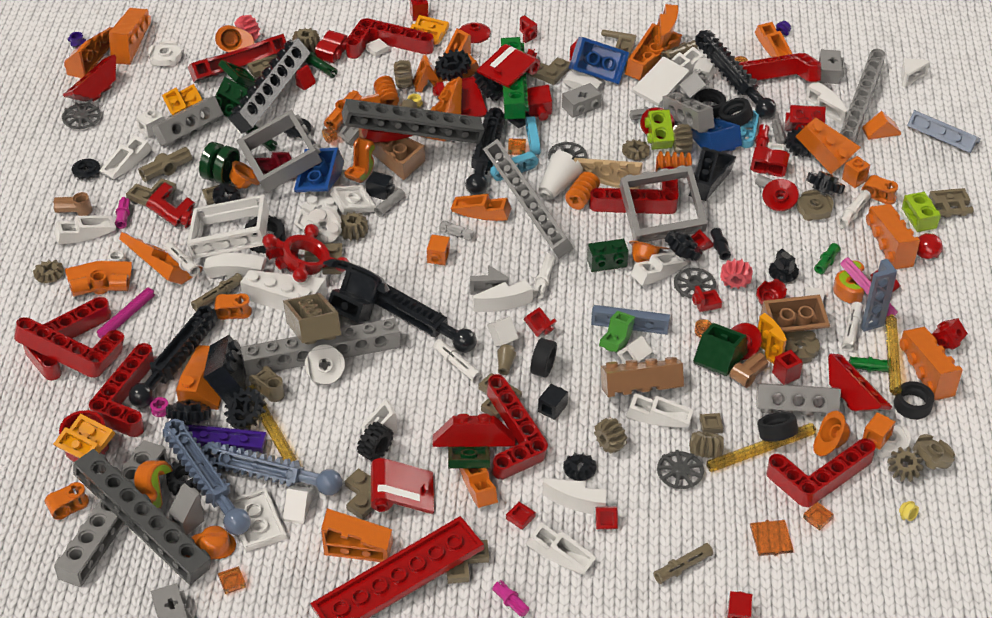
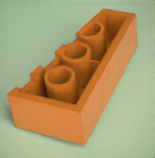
(128, 34)
(648, 54)
(893, 236)
(930, 362)

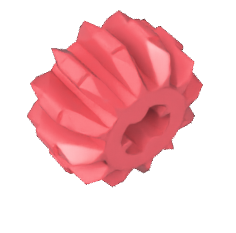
(248, 24)
(736, 273)

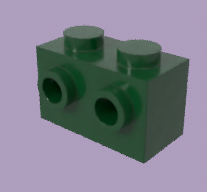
(607, 255)

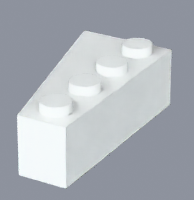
(273, 288)

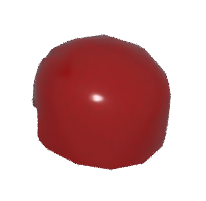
(929, 246)
(771, 291)

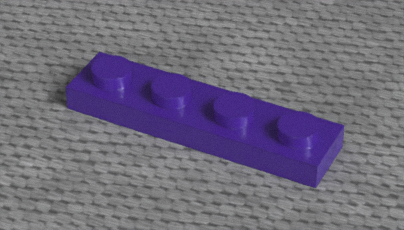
(234, 437)

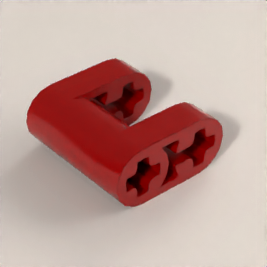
(167, 211)

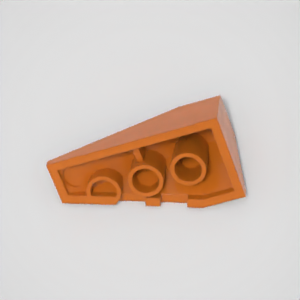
(87, 54)
(449, 100)
(192, 383)

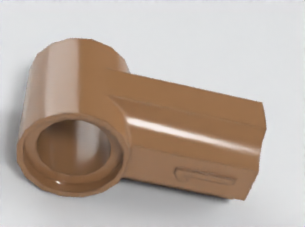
(78, 203)
(747, 372)

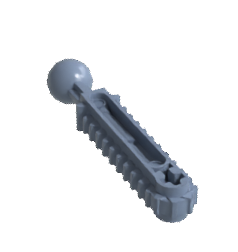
(205, 475)
(328, 481)

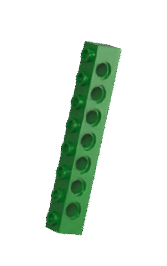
(516, 95)

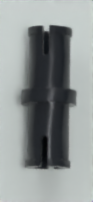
(720, 243)

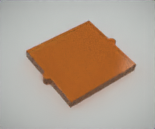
(771, 537)

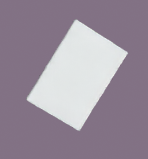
(661, 81)
(265, 522)

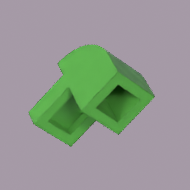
(618, 332)

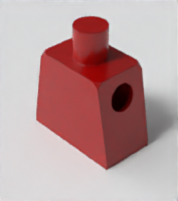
(539, 102)

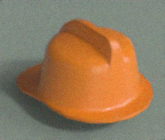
(232, 38)
(242, 175)
(643, 251)
(832, 433)
(215, 542)

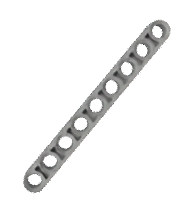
(863, 95)

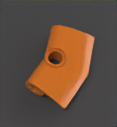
(99, 277)

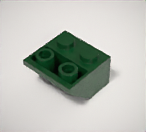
(229, 95)
(720, 349)

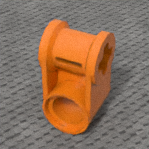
(881, 188)
(230, 306)
(65, 501)

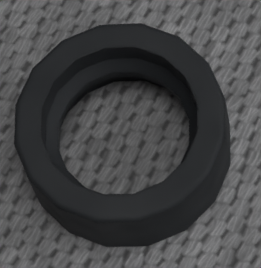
(713, 96)
(733, 106)
(543, 357)
(913, 411)
(777, 426)

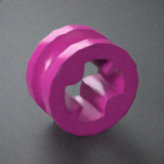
(159, 401)

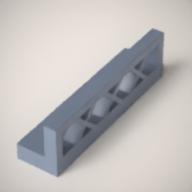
(943, 131)
(879, 296)
(644, 320)

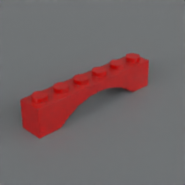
(209, 67)

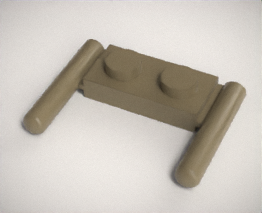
(625, 41)

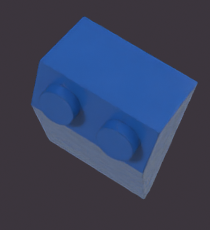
(598, 60)
(721, 137)
(322, 175)

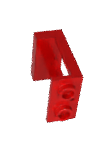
(802, 116)

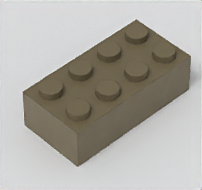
(312, 318)

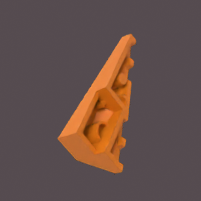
(157, 259)

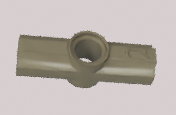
(165, 164)

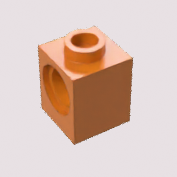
(856, 171)
(438, 249)
(879, 430)

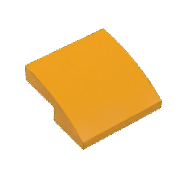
(434, 26)
(180, 100)
(772, 337)
(83, 437)

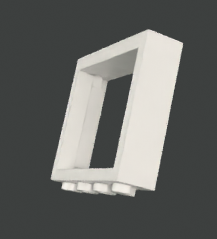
(232, 240)

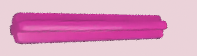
(859, 277)
(125, 313)

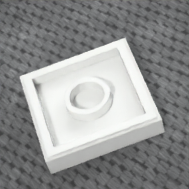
(352, 199)

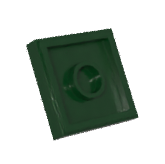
(237, 73)
(468, 457)

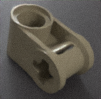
(268, 384)

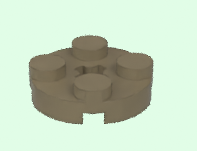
(823, 206)
(807, 340)
(934, 453)

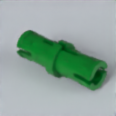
(827, 258)
(869, 364)

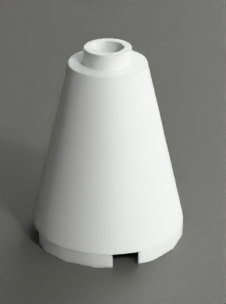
(559, 174)

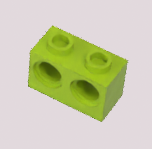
(661, 129)
(921, 211)

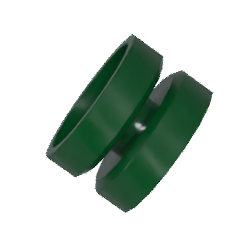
(217, 162)

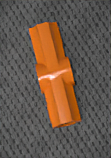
(335, 118)

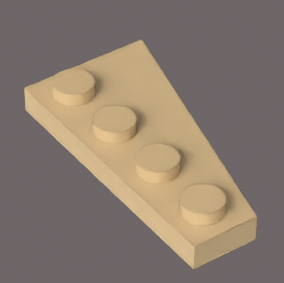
(611, 171)

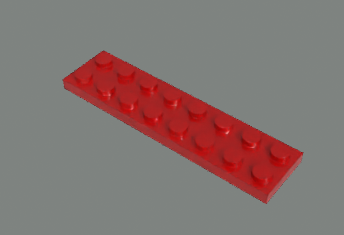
(401, 573)

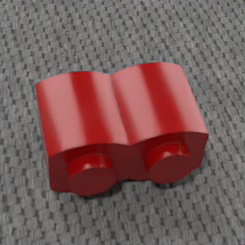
(331, 46)
(769, 161)

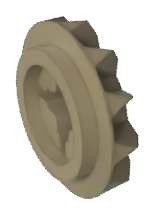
(630, 152)
(51, 275)

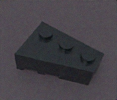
(711, 171)
(225, 368)

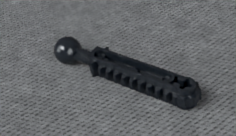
(734, 72)
(493, 127)
(425, 318)
(174, 355)

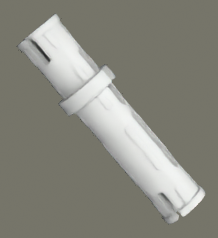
(851, 212)
(185, 262)
(542, 280)
(853, 321)
(443, 348)

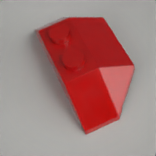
(95, 81)
(854, 387)
(473, 432)

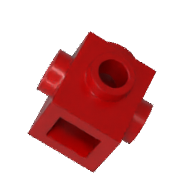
(950, 333)

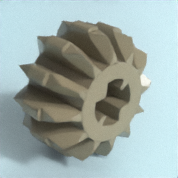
(308, 37)
(403, 74)
(682, 138)
(353, 226)
(610, 435)
(706, 444)
(896, 464)

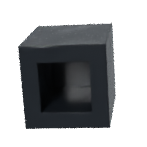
(380, 185)
(552, 401)

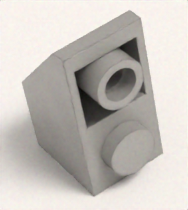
(187, 509)

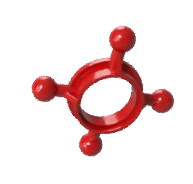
(307, 242)

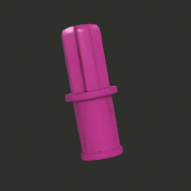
(122, 213)
(510, 598)

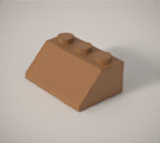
(797, 313)

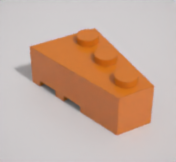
(827, 144)
(355, 538)

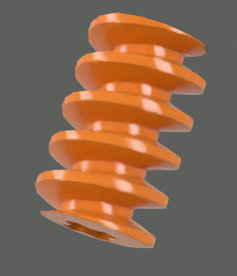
(386, 89)
(673, 161)
(579, 192)

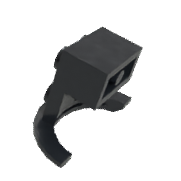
(357, 291)

